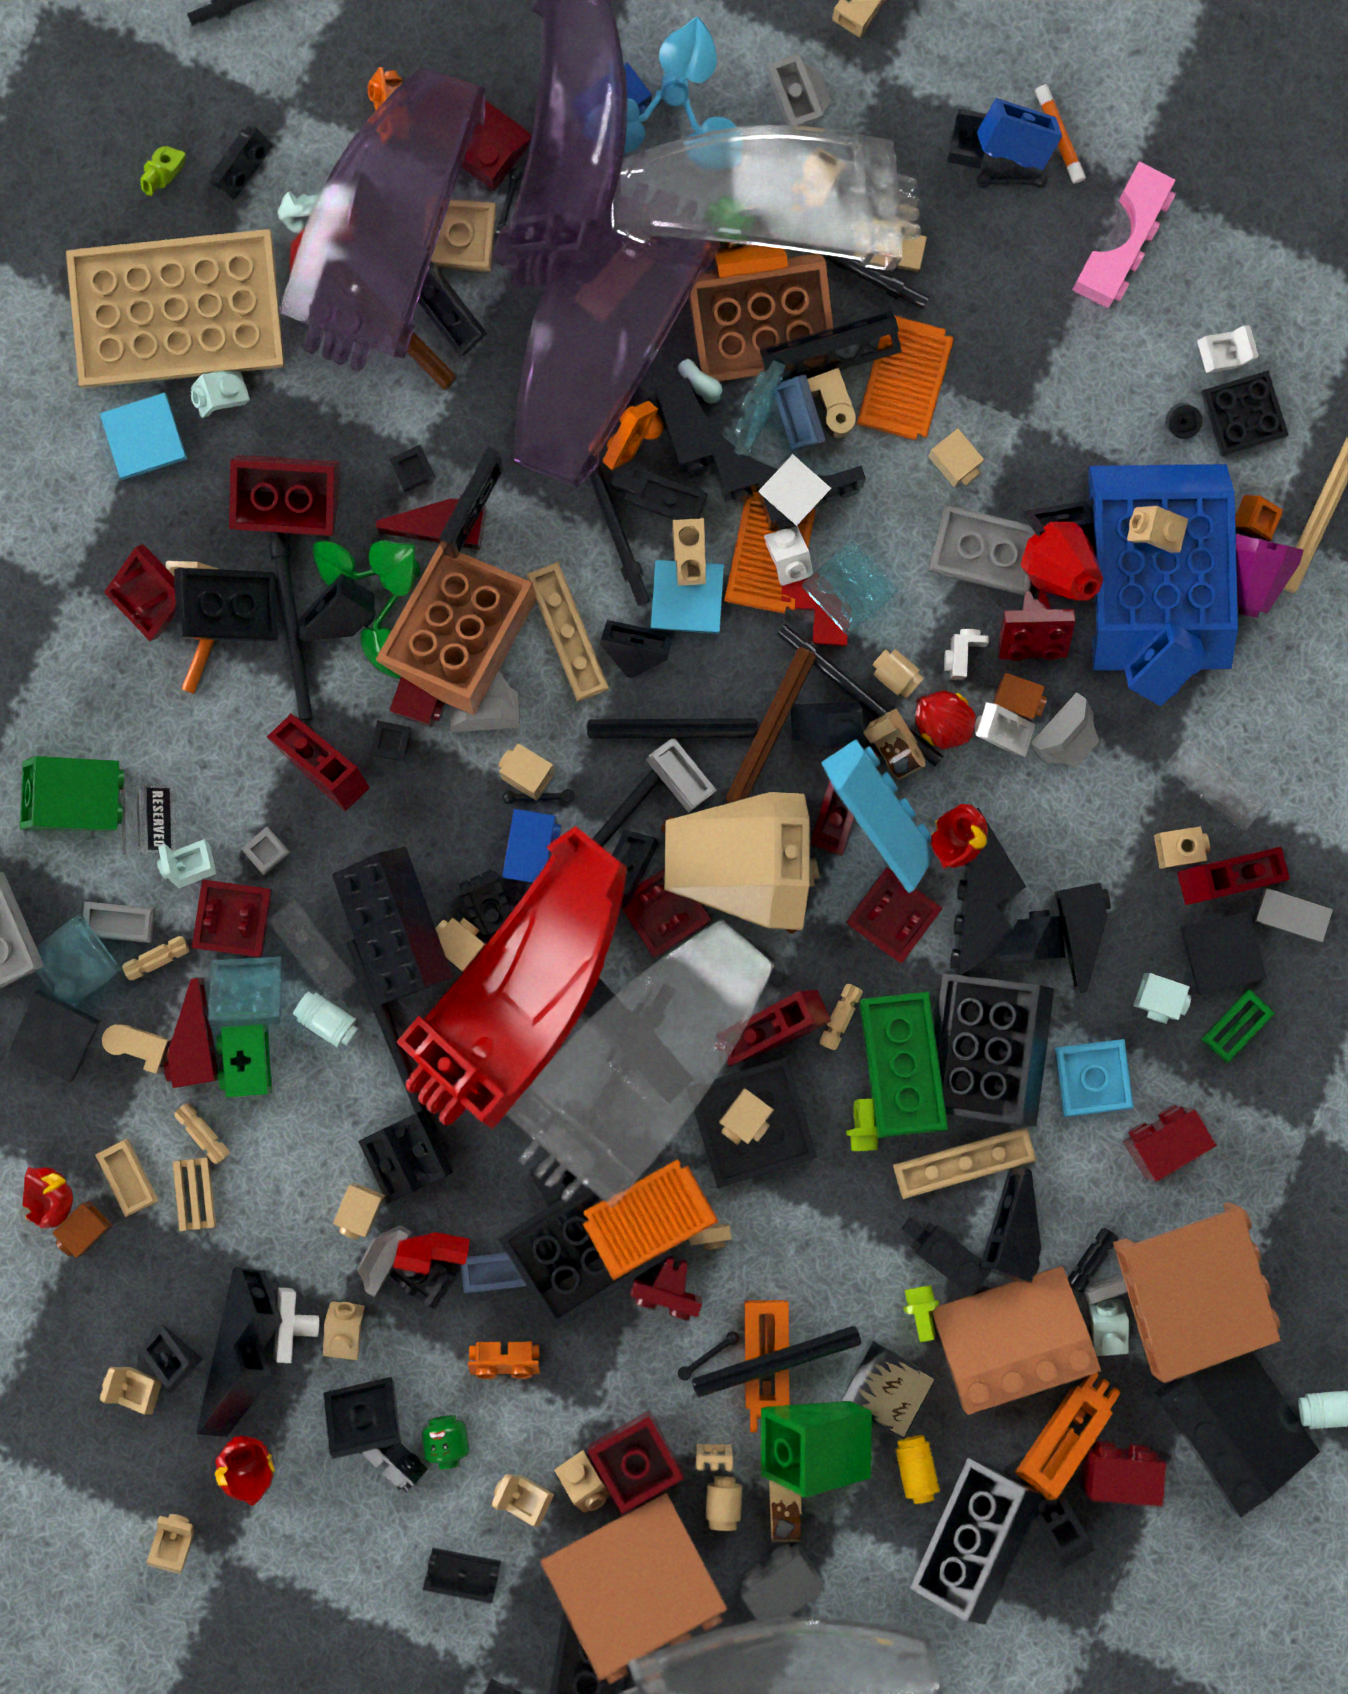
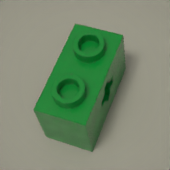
(257, 1075)

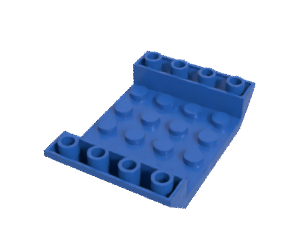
(1152, 586)

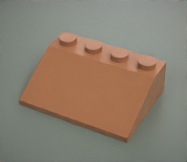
(758, 311)
(458, 628)
(1015, 1340)

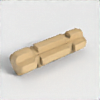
(155, 958)
(841, 1016)
(201, 1133)

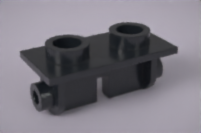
(249, 151)
(403, 1466)

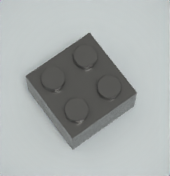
(781, 1583)

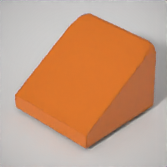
(1258, 516)

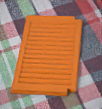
(906, 384)
(753, 573)
(649, 1219)

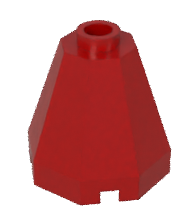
(1063, 562)

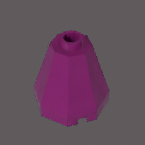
(1262, 573)

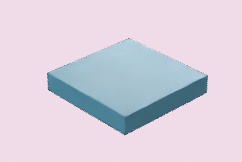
(143, 436)
(686, 607)
(1093, 1077)

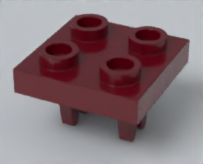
(144, 592)
(1036, 631)
(662, 916)
(893, 916)
(232, 918)
(668, 1291)

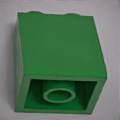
(70, 794)
(816, 1445)

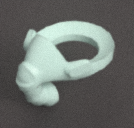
(295, 207)

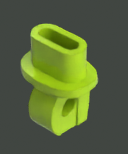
(161, 174)
(865, 1134)
(920, 1304)

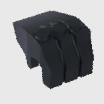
(486, 901)
(426, 1287)

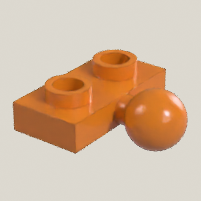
(635, 425)

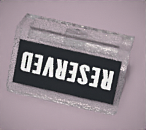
(148, 818)

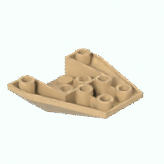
(744, 858)

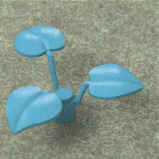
(683, 56)

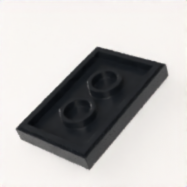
(471, 503)
(225, 604)

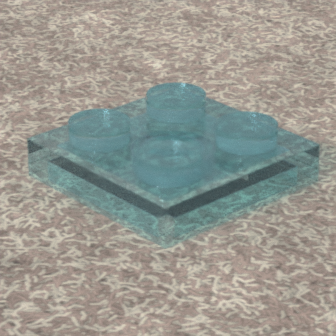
(758, 407)
(849, 588)
(75, 961)
(245, 992)

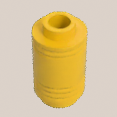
(917, 1469)

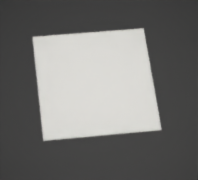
(794, 489)

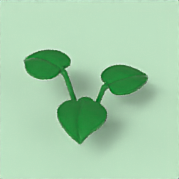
(394, 566)

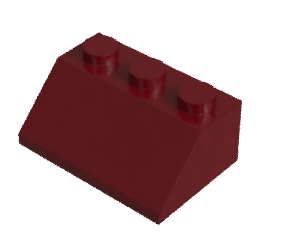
(495, 147)
(284, 495)

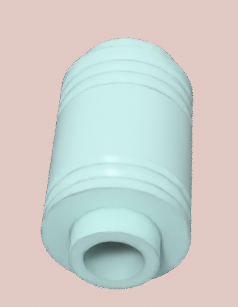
(326, 1019)
(1324, 1409)

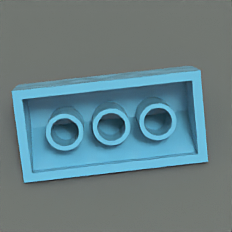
(880, 812)

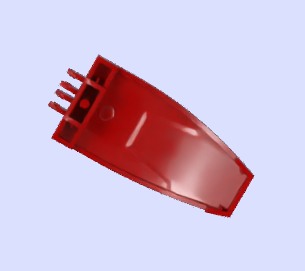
(521, 989)

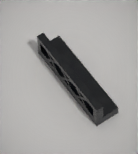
(830, 341)

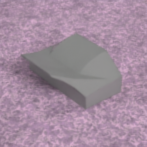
(798, 90)
(497, 710)
(1068, 735)
(380, 1259)

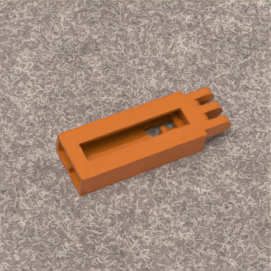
(765, 1332)
(1058, 1448)

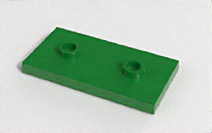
(903, 1064)

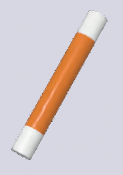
(1064, 145)

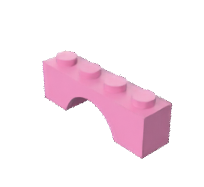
(1142, 199)

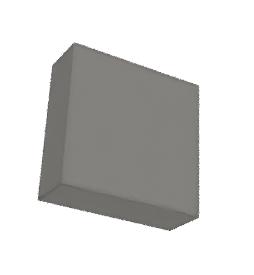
(265, 850)

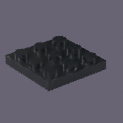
(783, 1143)

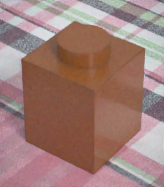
(1020, 696)
(81, 1230)

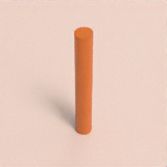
(197, 665)

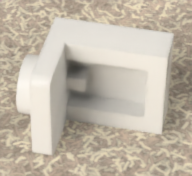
(1228, 349)
(789, 555)
(957, 658)

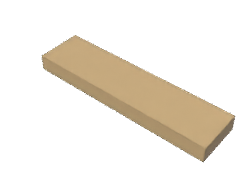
(567, 632)
(964, 1162)

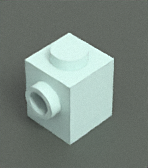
(1162, 998)

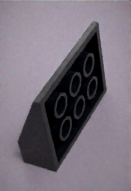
(992, 1047)
(561, 1259)
(1239, 1429)

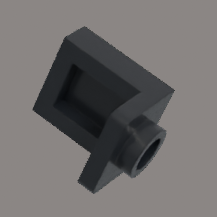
(965, 143)

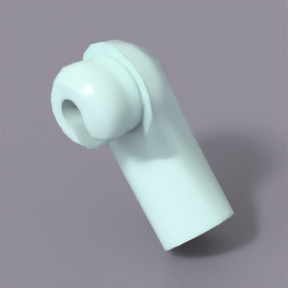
(701, 383)

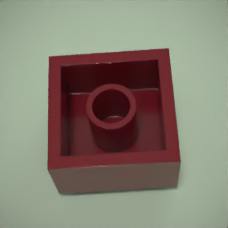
(1168, 1142)
(635, 1461)
(1123, 1474)

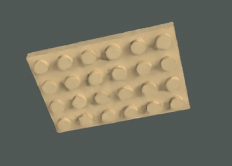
(175, 308)

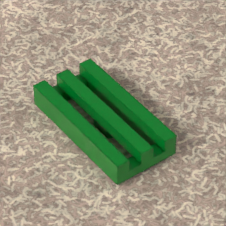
(1217, 1046)

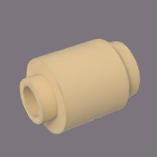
(897, 673)
(723, 1503)

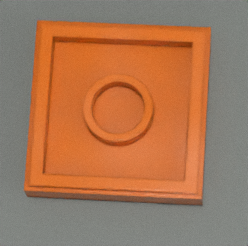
(749, 260)

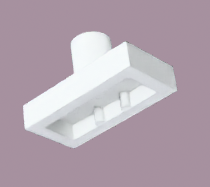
(1004, 729)
(291, 1326)

